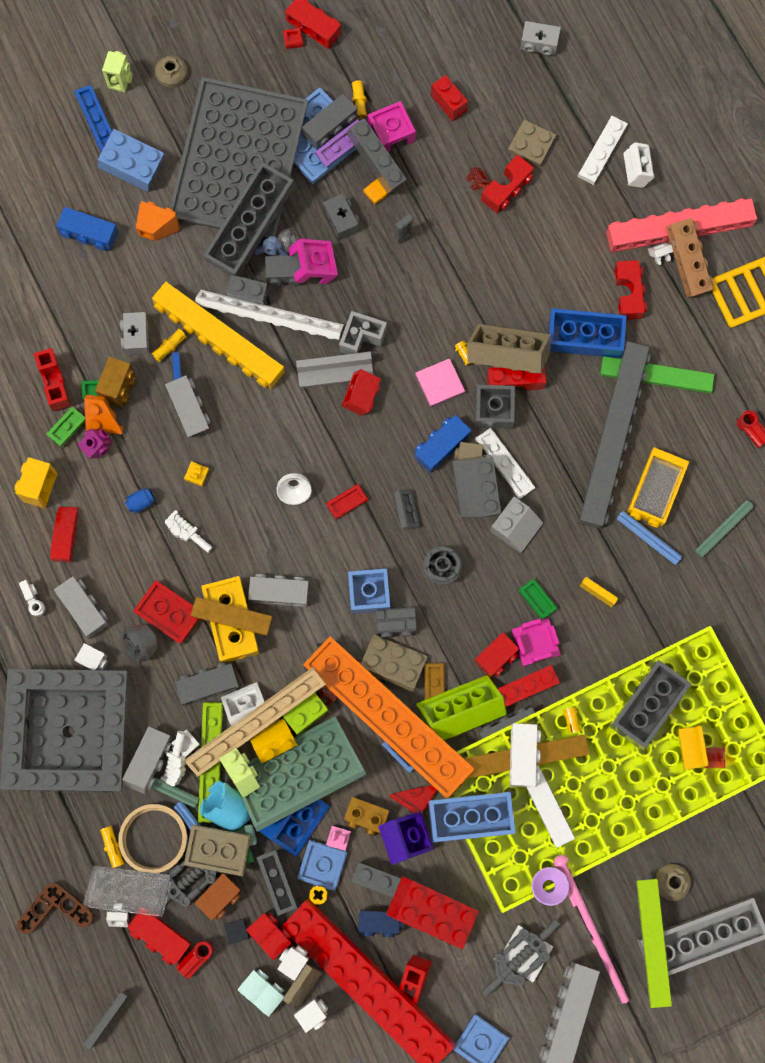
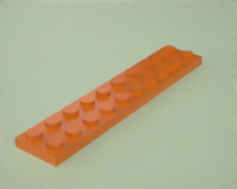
(390, 718)

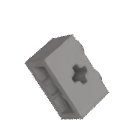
(540, 38)
(136, 323)

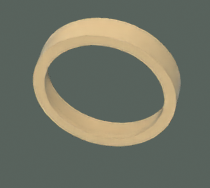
(123, 834)

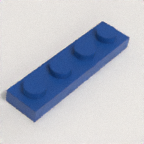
(94, 115)

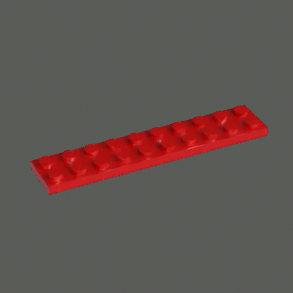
(368, 985)

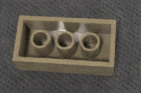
(509, 348)

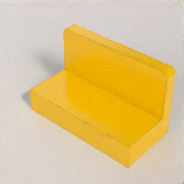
(692, 747)

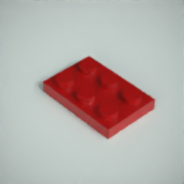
(166, 612)

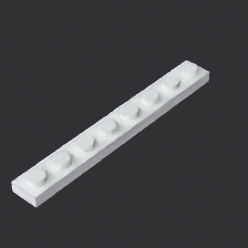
(269, 314)

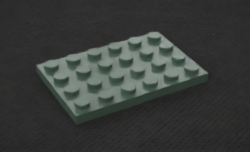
(302, 774)

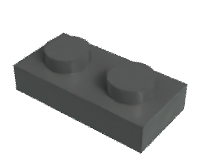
(406, 509)

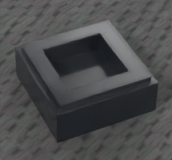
(236, 931)

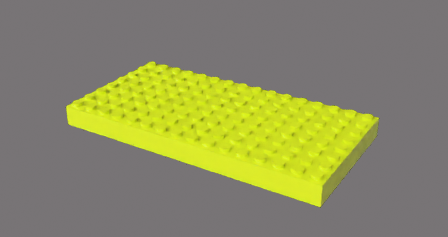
(618, 790)

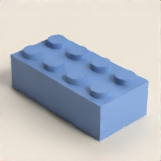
(471, 817)

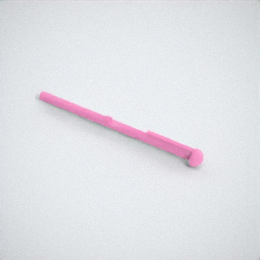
(576, 899)

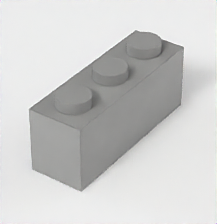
(188, 405)
(278, 590)
(82, 606)
(147, 760)

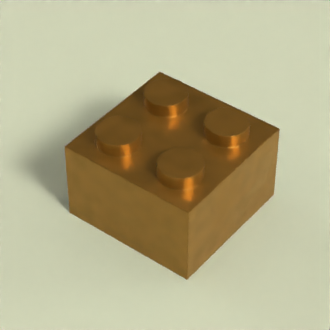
(116, 382)

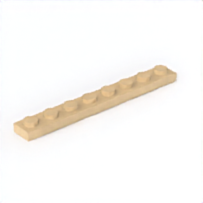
(255, 721)

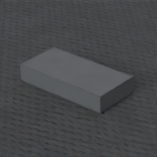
(403, 228)

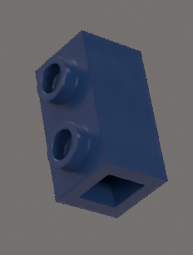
(378, 922)

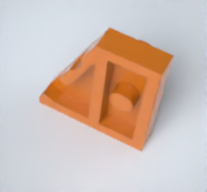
(100, 416)

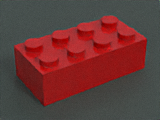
(432, 912)

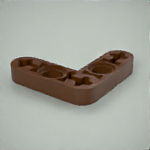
(50, 902)

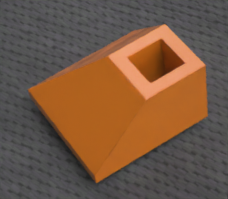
(156, 222)

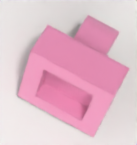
(338, 838)

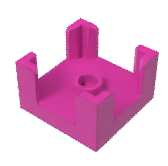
(392, 125)
(315, 260)

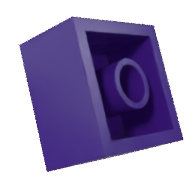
(406, 837)

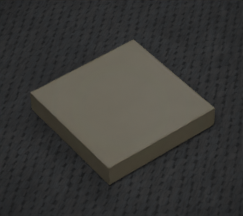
(302, 986)

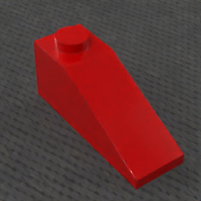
(415, 977)

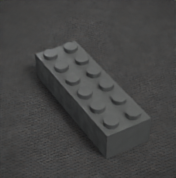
(249, 220)

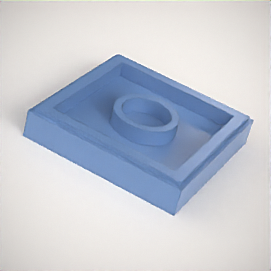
(322, 865)
(480, 1041)

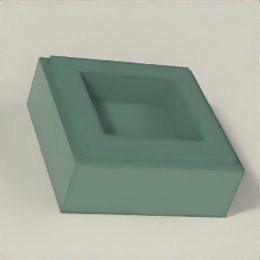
(250, 831)

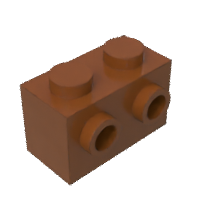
(218, 897)

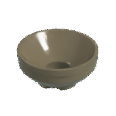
(171, 78)
(663, 876)

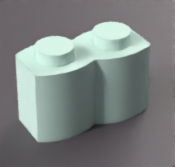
(262, 992)

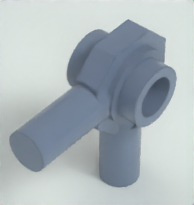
(271, 246)

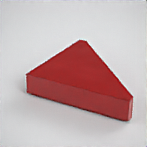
(415, 799)

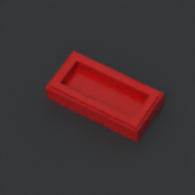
(346, 502)

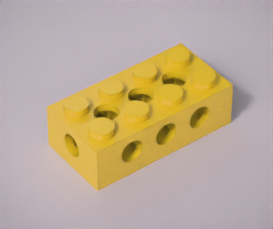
(247, 644)

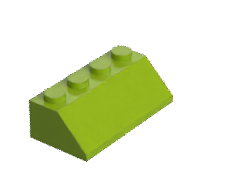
(462, 708)

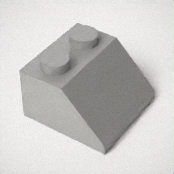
(516, 525)

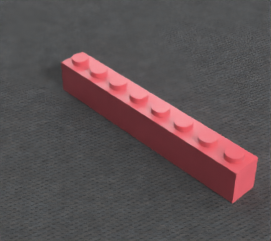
(708, 220)

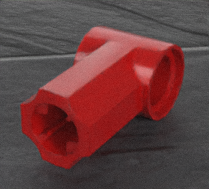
(755, 430)
(195, 959)

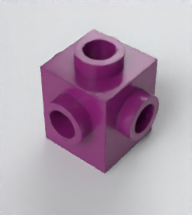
(95, 443)

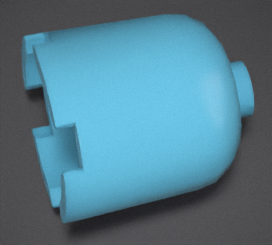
(224, 807)

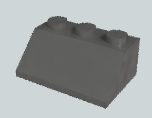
(476, 486)

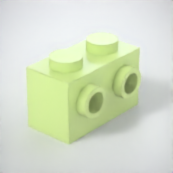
(117, 71)
(239, 772)

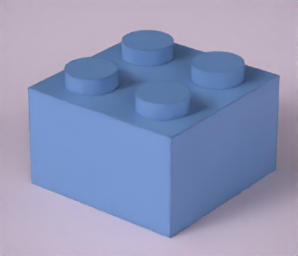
(368, 590)

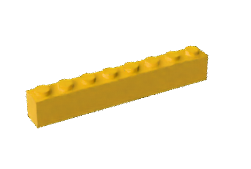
(218, 335)

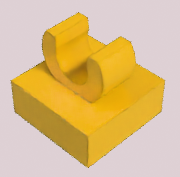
(196, 474)

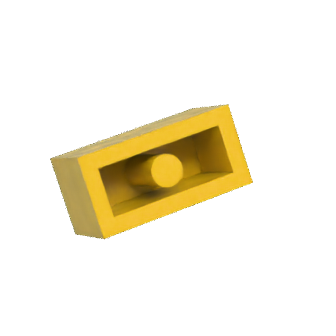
(273, 741)

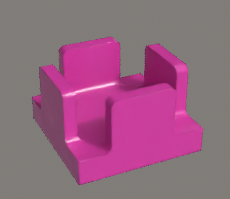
(536, 641)

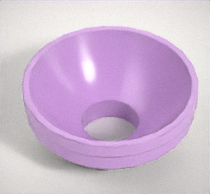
(561, 886)

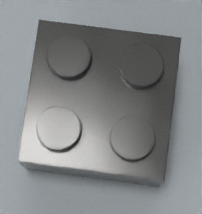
(494, 406)

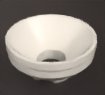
(293, 494)

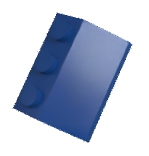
(297, 827)

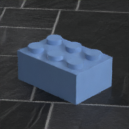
(130, 160)

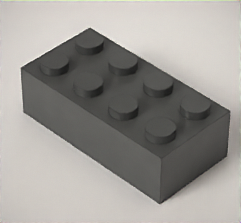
(650, 705)

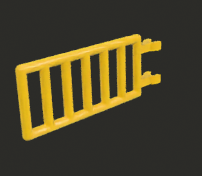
(729, 276)

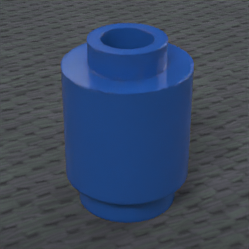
(139, 500)

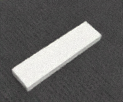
(505, 464)
(550, 812)

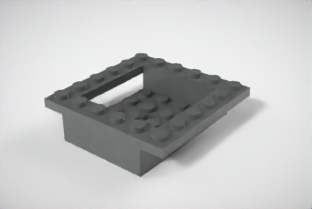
(60, 699)

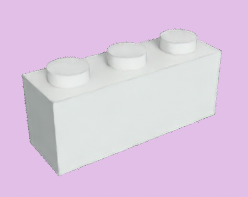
(524, 755)

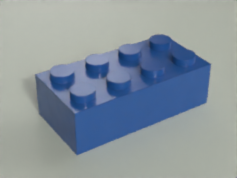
(587, 333)

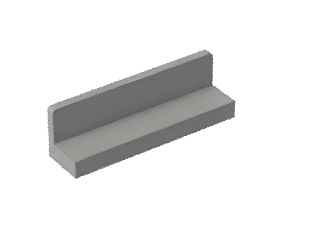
(332, 369)

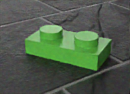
(66, 427)

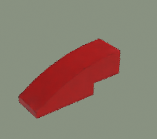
(64, 534)

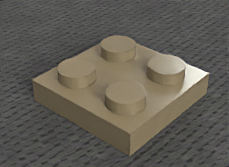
(531, 143)

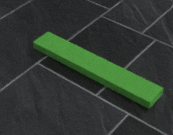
(664, 376)

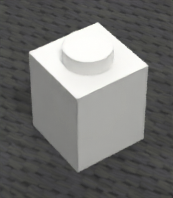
(91, 658)

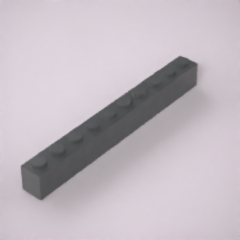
(613, 436)

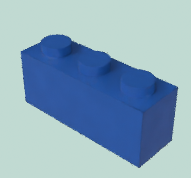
(87, 229)
(442, 443)

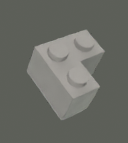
(360, 329)

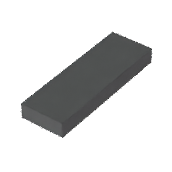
(106, 1019)

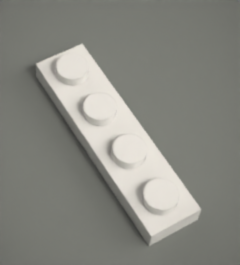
(602, 150)

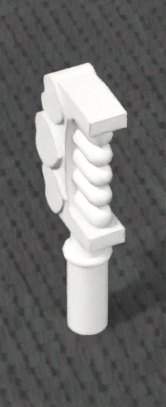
(182, 529)
(175, 765)

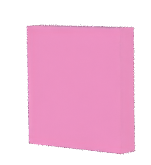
(440, 382)

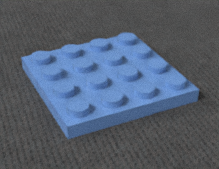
(305, 158)

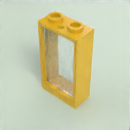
(657, 487)

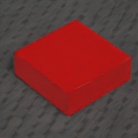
(293, 38)

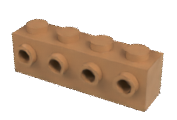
(689, 257)

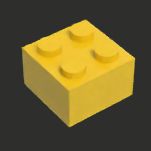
(36, 482)

